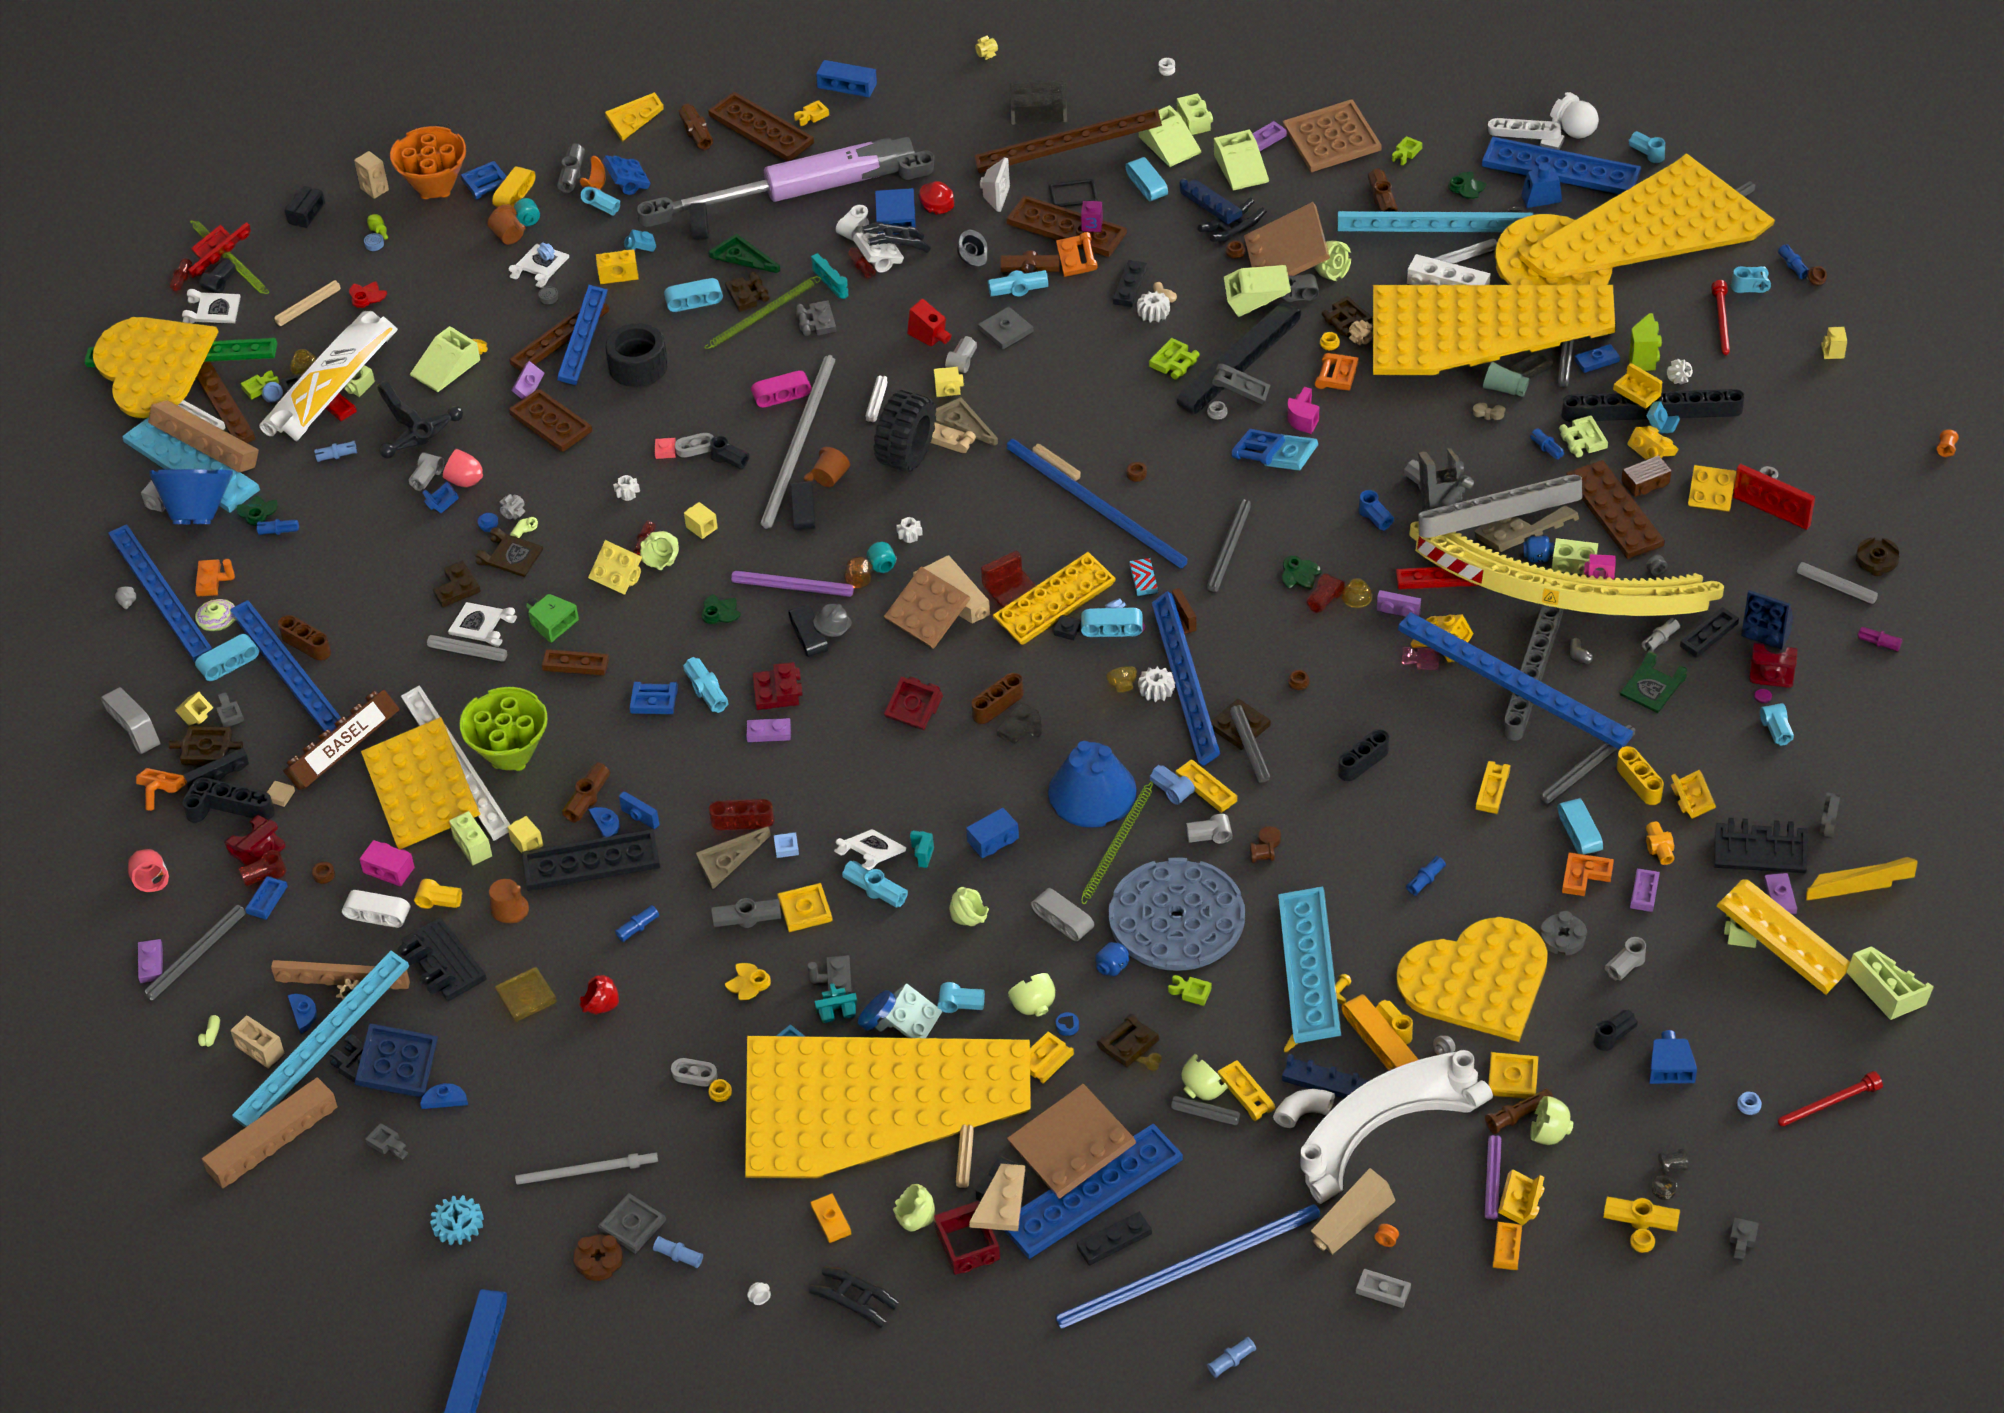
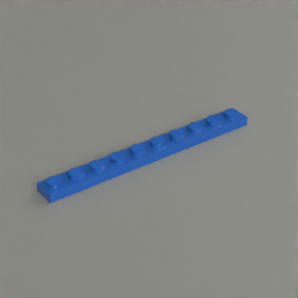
(160, 592)
(285, 665)
(1186, 679)

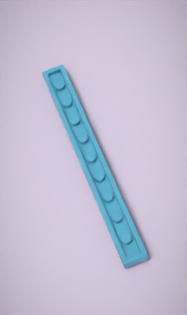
(1427, 221)
(321, 1039)

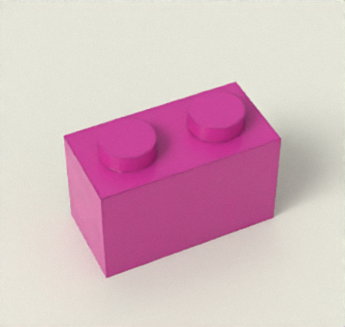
(387, 863)

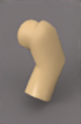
(1168, 293)

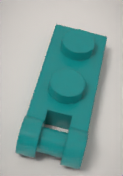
(829, 276)

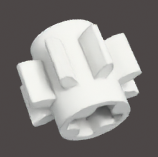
(1679, 371)
(626, 488)
(909, 530)

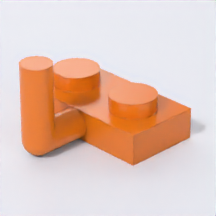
(209, 576)
(157, 779)

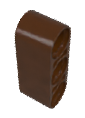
(304, 637)
(997, 698)

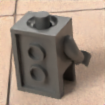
(1444, 485)

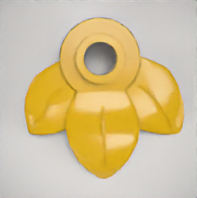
(747, 981)

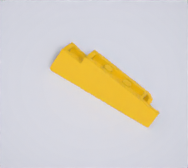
(1861, 879)

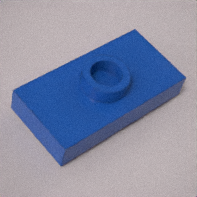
(1597, 358)
(639, 810)
(266, 897)

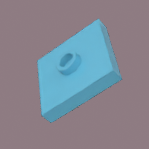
(1294, 452)

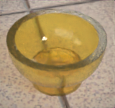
(302, 361)
(1357, 593)
(1122, 678)

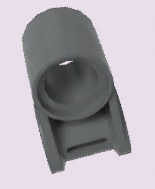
(1302, 288)

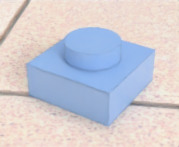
(786, 845)

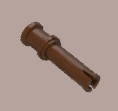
(1510, 1114)

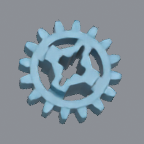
(445, 1220)

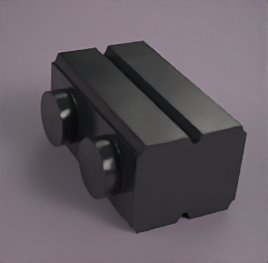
(304, 206)

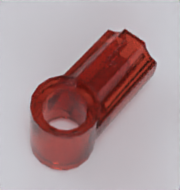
(1327, 589)
(270, 865)

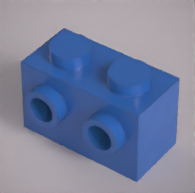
(992, 833)

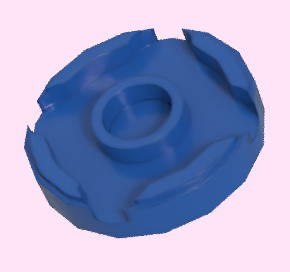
(877, 1008)

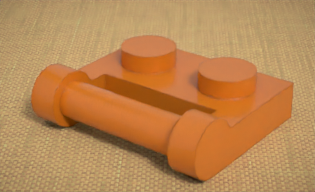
(1070, 256)
(1343, 372)

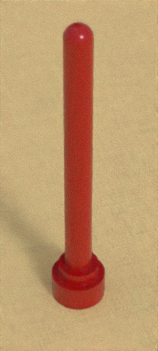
(1719, 290)
(1870, 1082)

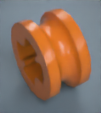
(1386, 1235)

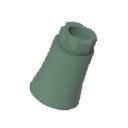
(1505, 380)

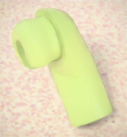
(524, 526)
(211, 1032)

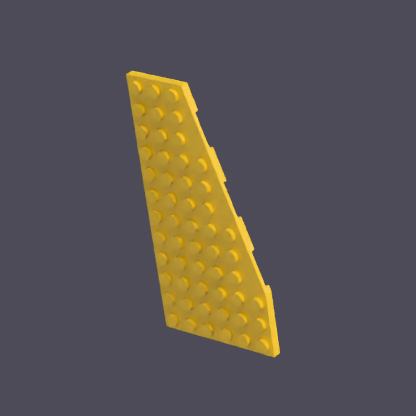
(1459, 325)
(860, 1099)

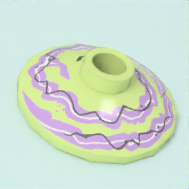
(215, 615)

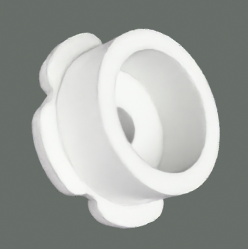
(759, 1293)

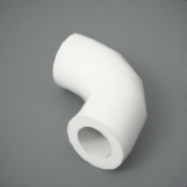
(1302, 1103)

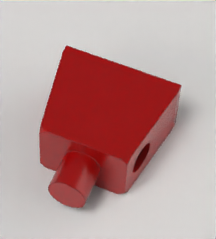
(927, 324)

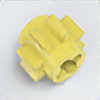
(986, 47)

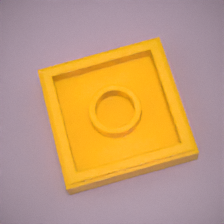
(804, 907)
(1513, 1075)

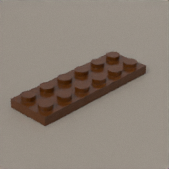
(761, 126)
(1063, 223)
(1617, 510)

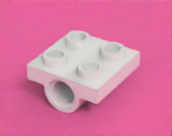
(881, 255)

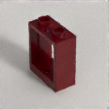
(950, 1222)

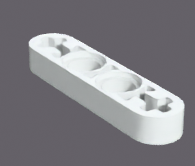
(1545, 129)

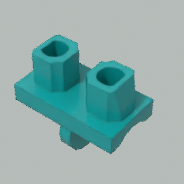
(826, 1006)

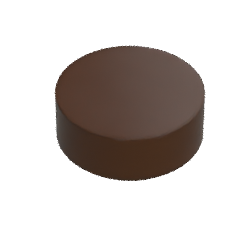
(1136, 471)
(1270, 834)
(323, 872)

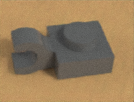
(229, 712)
(386, 1139)
(1743, 1235)

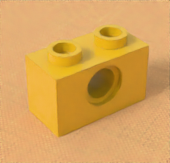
(617, 266)

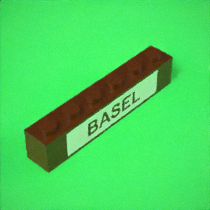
(341, 739)

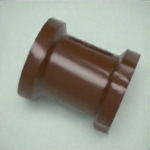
(1262, 851)

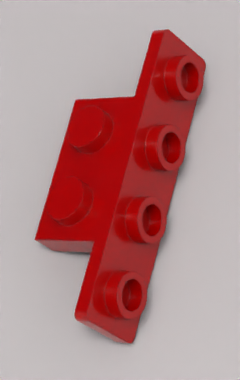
(214, 245)

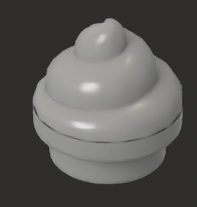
(125, 596)

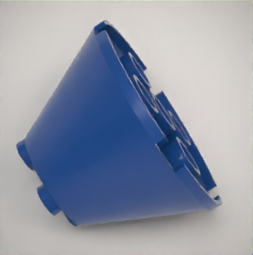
(191, 493)
(1092, 787)

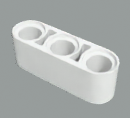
(376, 908)

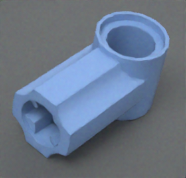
(1175, 787)

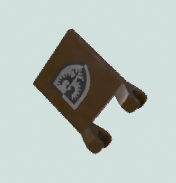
(511, 554)

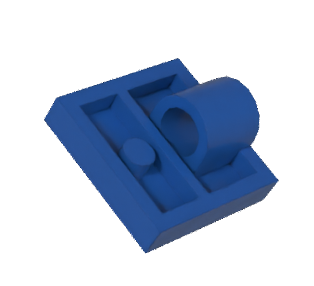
(626, 173)

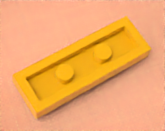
(1208, 786)

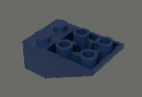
(1767, 620)

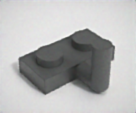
(837, 972)

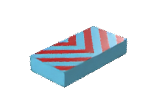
(1143, 577)

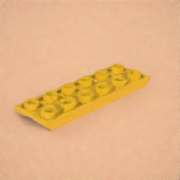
(1054, 597)
(1785, 935)

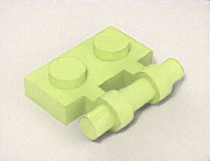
(1588, 433)

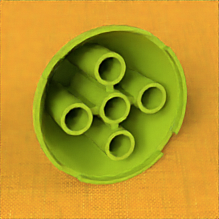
(504, 726)

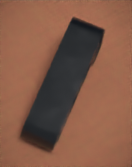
(226, 797)

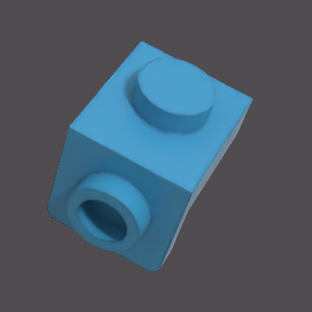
(640, 240)

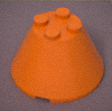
(429, 160)

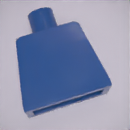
(1541, 187)
(1672, 1060)

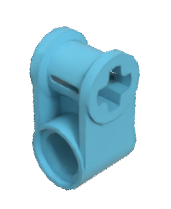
(1749, 278)

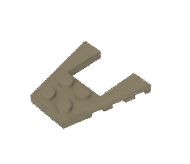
(1513, 530)

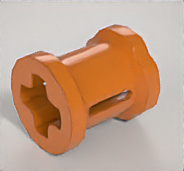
(1947, 443)

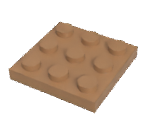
(927, 607)

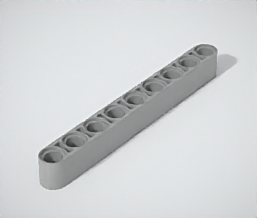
(1500, 506)

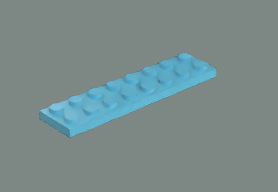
(174, 454)
(1309, 965)

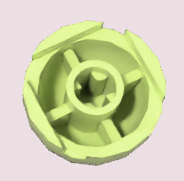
(1337, 264)
(1033, 996)
(1201, 1080)
(1552, 1121)

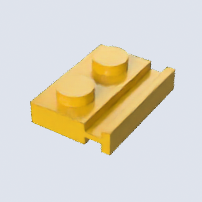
(1048, 1056)

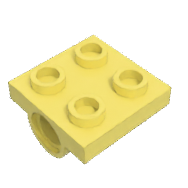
(616, 567)

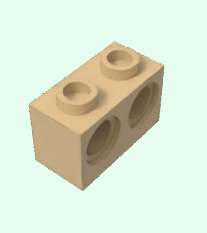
(371, 174)
(257, 1041)

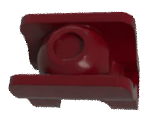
(1773, 668)
(254, 845)

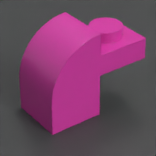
(1301, 413)

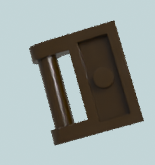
(1133, 1045)

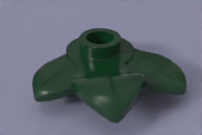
(1466, 185)
(257, 510)
(1301, 574)
(719, 610)

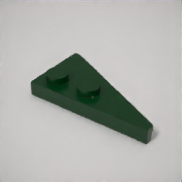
(741, 252)

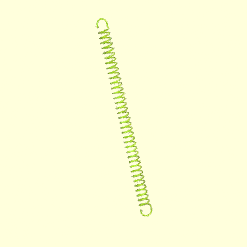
(231, 258)
(762, 312)
(1117, 835)

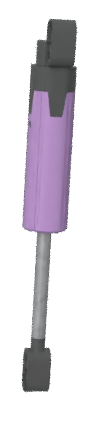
(809, 176)

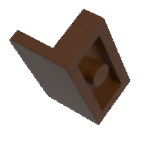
(1185, 612)

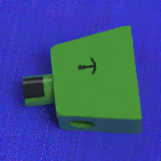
(552, 616)

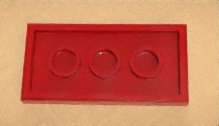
(1773, 496)

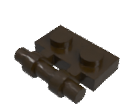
(741, 291)
(1349, 312)

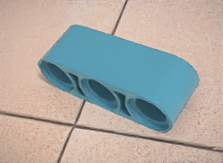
(1146, 179)
(693, 295)
(1111, 622)
(227, 657)
(1580, 826)

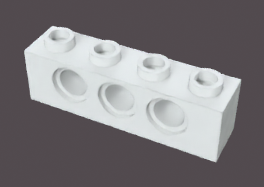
(1436, 272)

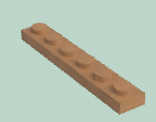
(326, 973)

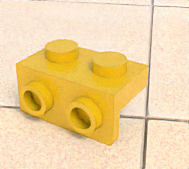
(1639, 386)
(1650, 443)
(1693, 793)
(1521, 1197)

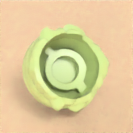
(659, 549)
(967, 907)
(914, 1208)

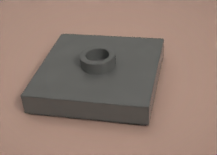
(1005, 328)
(632, 1223)

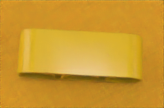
(514, 187)
(1640, 775)

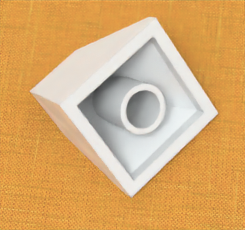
(996, 184)

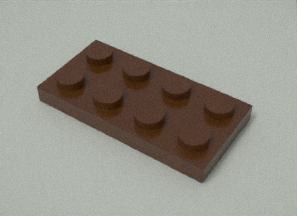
(550, 420)

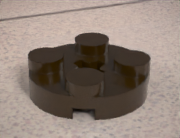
(1874, 564)

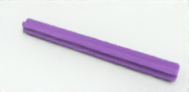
(792, 583)

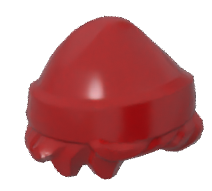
(936, 197)
(600, 995)

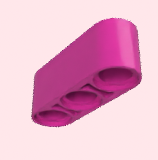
(781, 389)

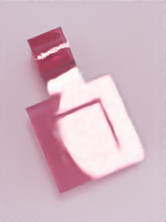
(1424, 658)

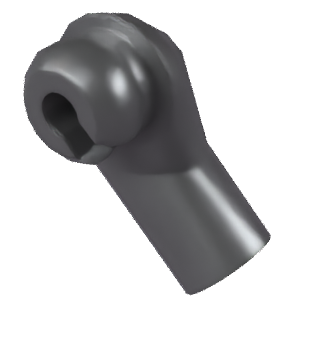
(1579, 654)

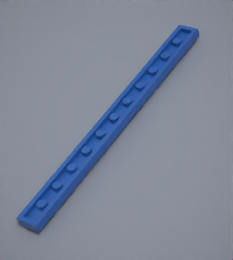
(1516, 681)

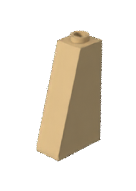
(950, 572)
(1353, 1212)

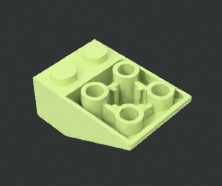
(1172, 139)
(1240, 159)
(1255, 287)
(446, 359)

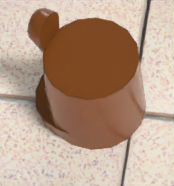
(506, 224)
(829, 467)
(507, 902)

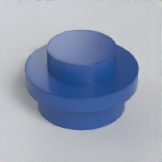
(487, 521)

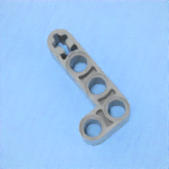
(132, 719)

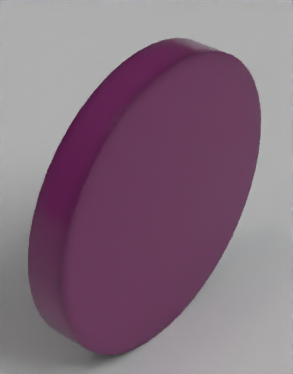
(1763, 695)

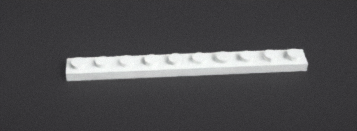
(491, 815)

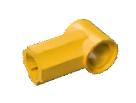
(431, 893)
(1399, 1022)

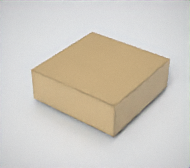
(281, 793)

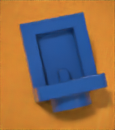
(441, 498)

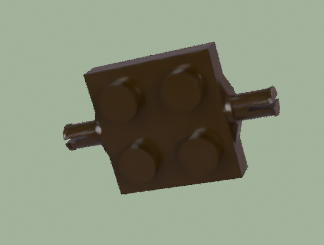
(205, 745)

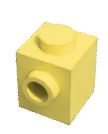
(948, 381)
(700, 520)
(194, 709)
(525, 835)

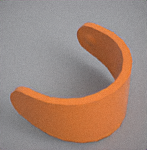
(597, 175)

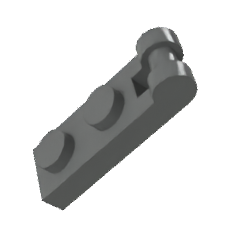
(1241, 383)

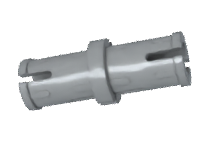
(1660, 635)

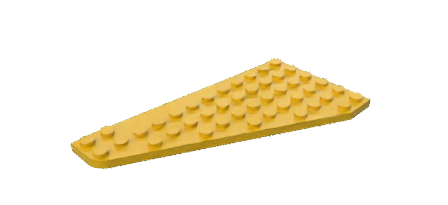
(1661, 217)

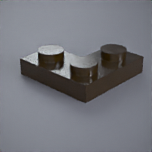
(461, 585)

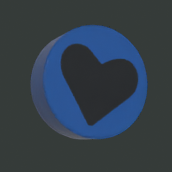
(1067, 1024)

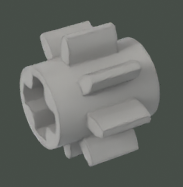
(512, 506)

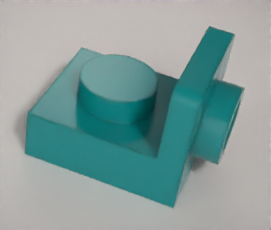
(923, 847)

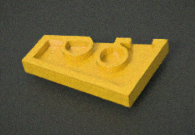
(633, 115)

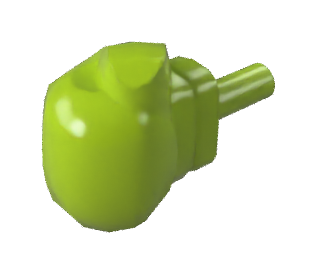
(377, 225)

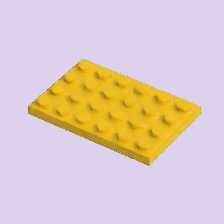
(419, 782)

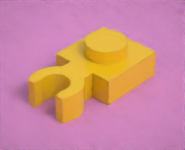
(813, 112)

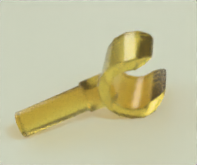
(1154, 1057)

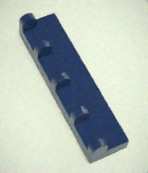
(1210, 200)
(1321, 1078)

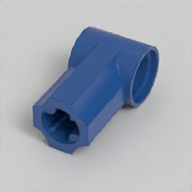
(1374, 510)

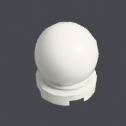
(1575, 116)

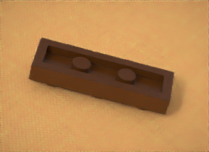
(575, 662)

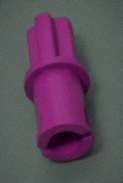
(1880, 638)

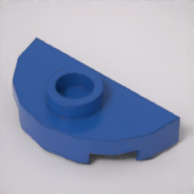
(605, 820)
(304, 1011)
(444, 1096)

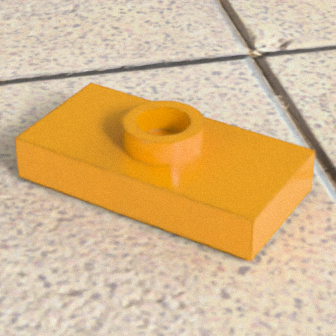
(830, 1218)
(1507, 1246)

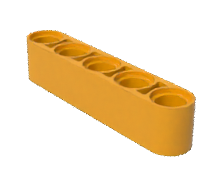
(1377, 1033)

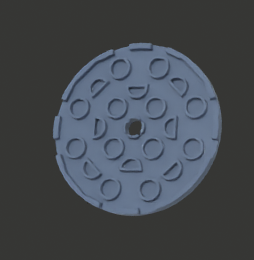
(1204, 932)

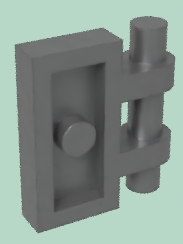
(822, 318)

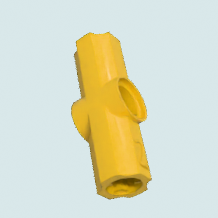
(1629, 1212)

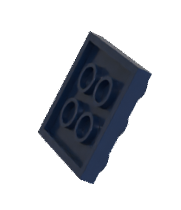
(396, 1060)

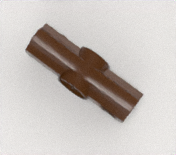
(695, 126)
(1382, 191)
(1029, 262)
(586, 792)

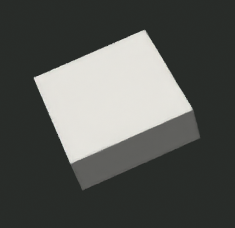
(1554, 144)

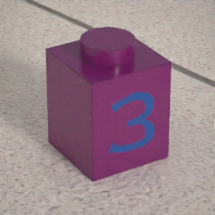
(1092, 216)

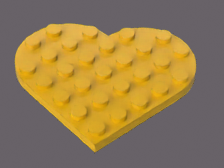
(151, 361)
(1478, 981)

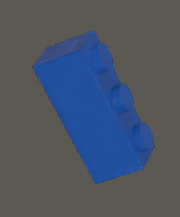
(846, 78)

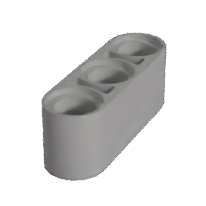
(1062, 914)

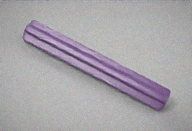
(1493, 1177)

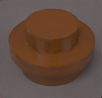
(1235, 249)
(1817, 275)
(1298, 680)

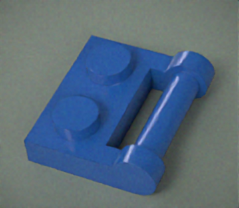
(482, 176)
(1261, 441)
(653, 698)

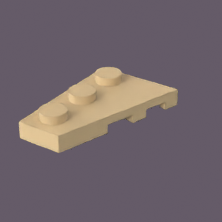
(1002, 1200)

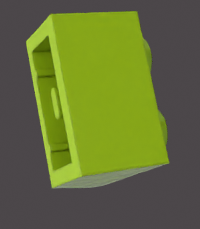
(1645, 344)

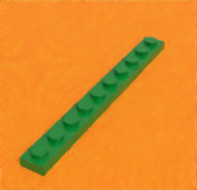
(227, 350)

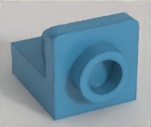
(1659, 418)

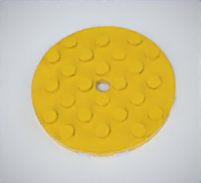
(1523, 235)

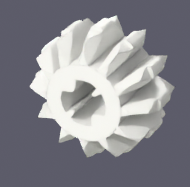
(1153, 306)
(1156, 684)

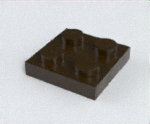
(1226, 728)

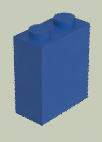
(895, 207)

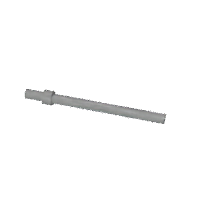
(632, 1160)

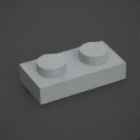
(1383, 1288)

